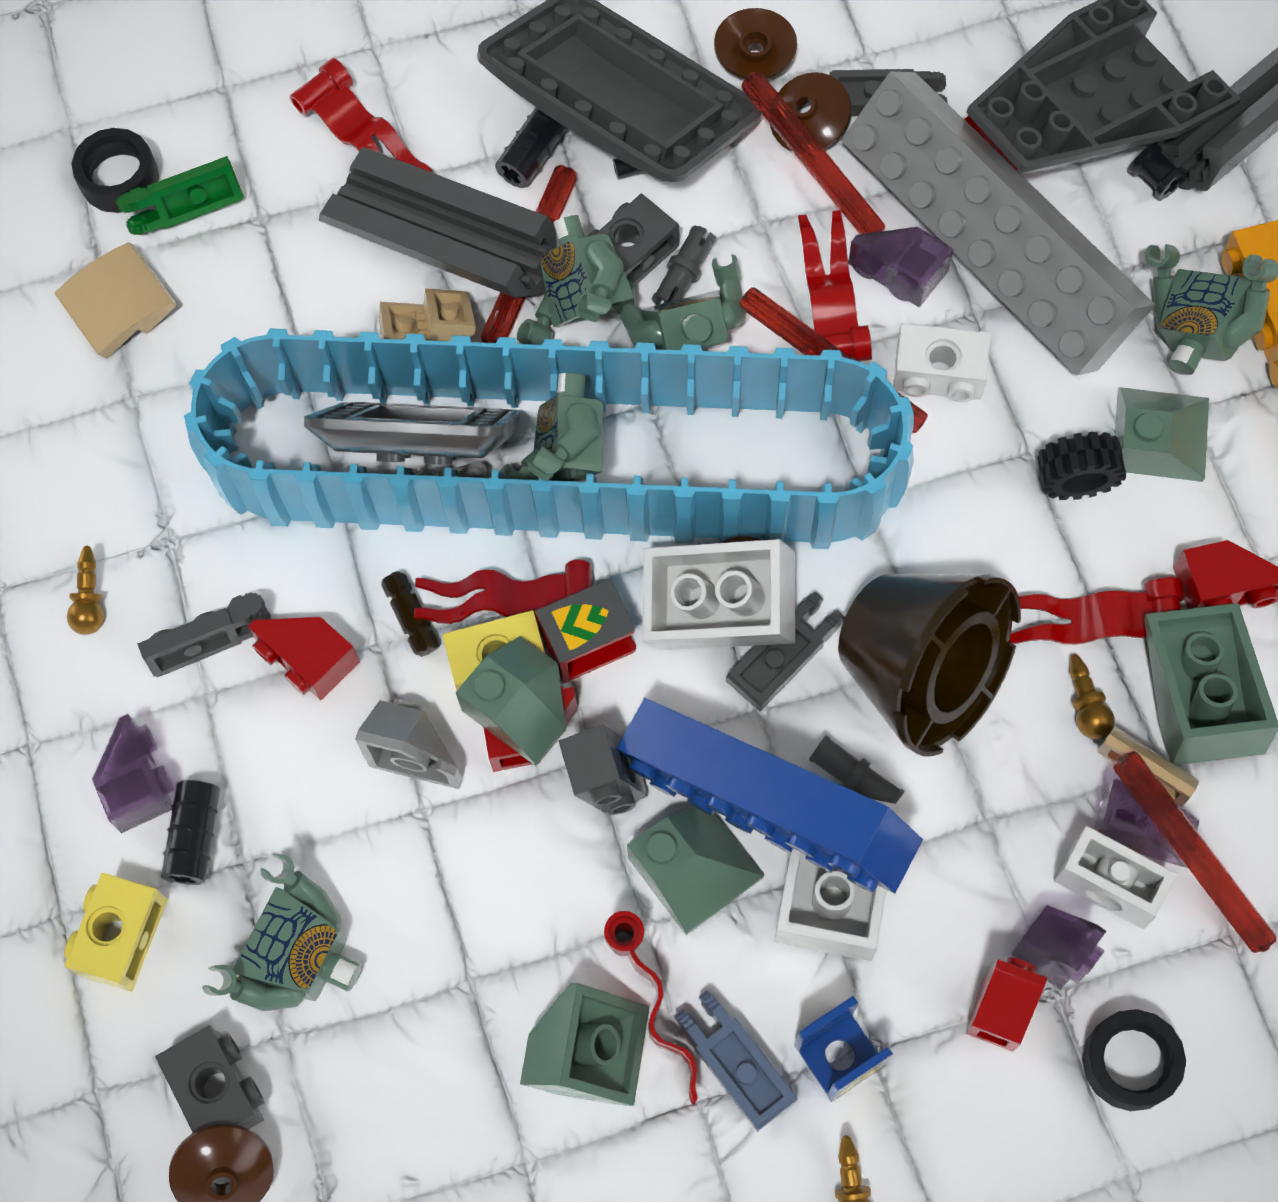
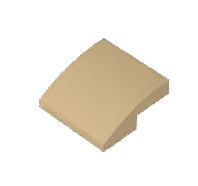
(115, 299)
(438, 318)
(1174, 779)

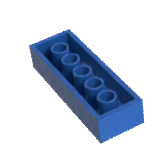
(770, 796)

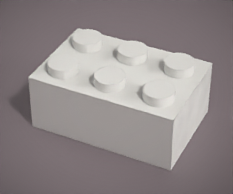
(719, 595)
(828, 910)

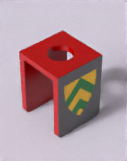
(586, 630)

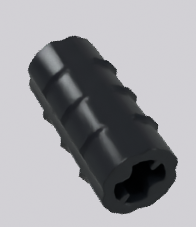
(529, 148)
(190, 832)

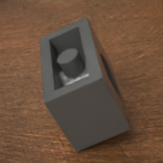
(650, 230)
(600, 771)
(189, 1067)

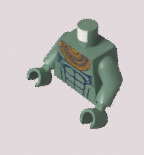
(580, 281)
(1208, 311)
(690, 320)
(566, 436)
(290, 948)

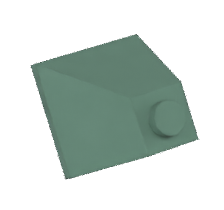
(1162, 433)
(692, 865)
(587, 1047)

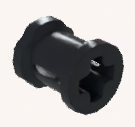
(1158, 171)

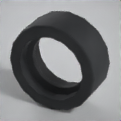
(102, 146)
(1167, 1041)

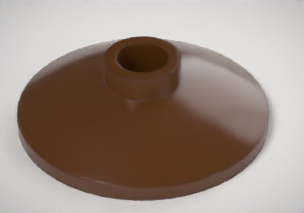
(755, 31)
(829, 108)
(217, 1153)

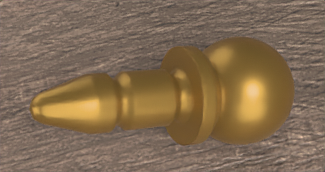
(85, 613)
(1093, 717)
(850, 1174)

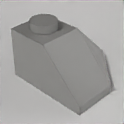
(405, 743)

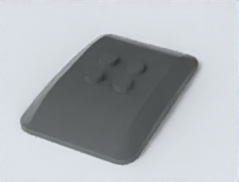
(618, 87)
(405, 430)

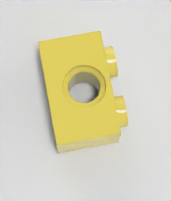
(472, 644)
(122, 958)

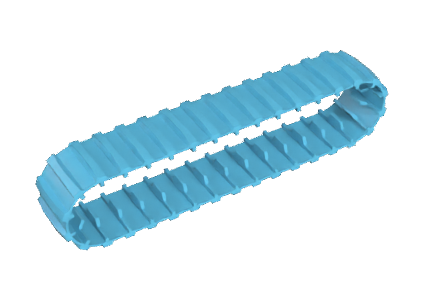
(530, 372)

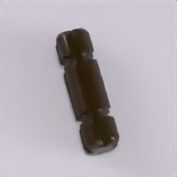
(403, 604)

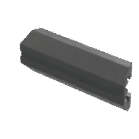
(1229, 138)
(442, 223)

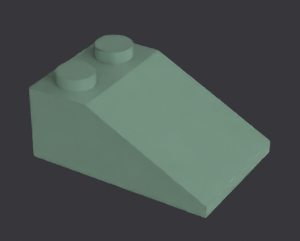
(1208, 685)

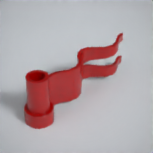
(344, 114)
(833, 294)
(504, 594)
(1101, 613)
(629, 922)

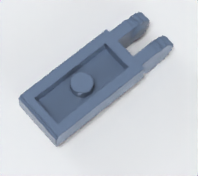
(738, 1065)

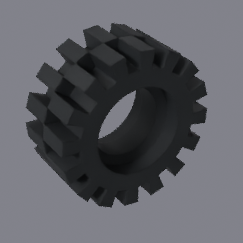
(1081, 466)

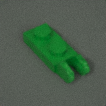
(181, 197)

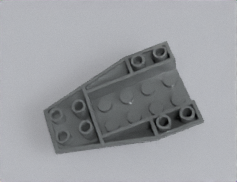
(1094, 92)

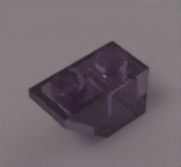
(902, 260)
(128, 778)
(1128, 824)
(1061, 946)

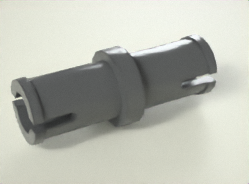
(684, 266)
(854, 773)

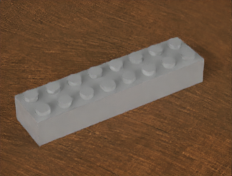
(997, 223)

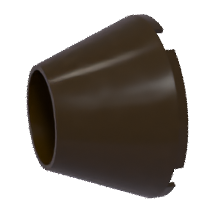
(930, 651)

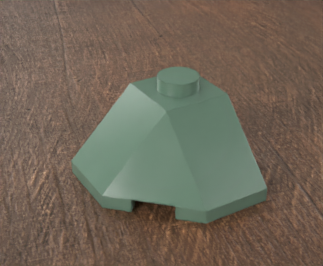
(517, 698)

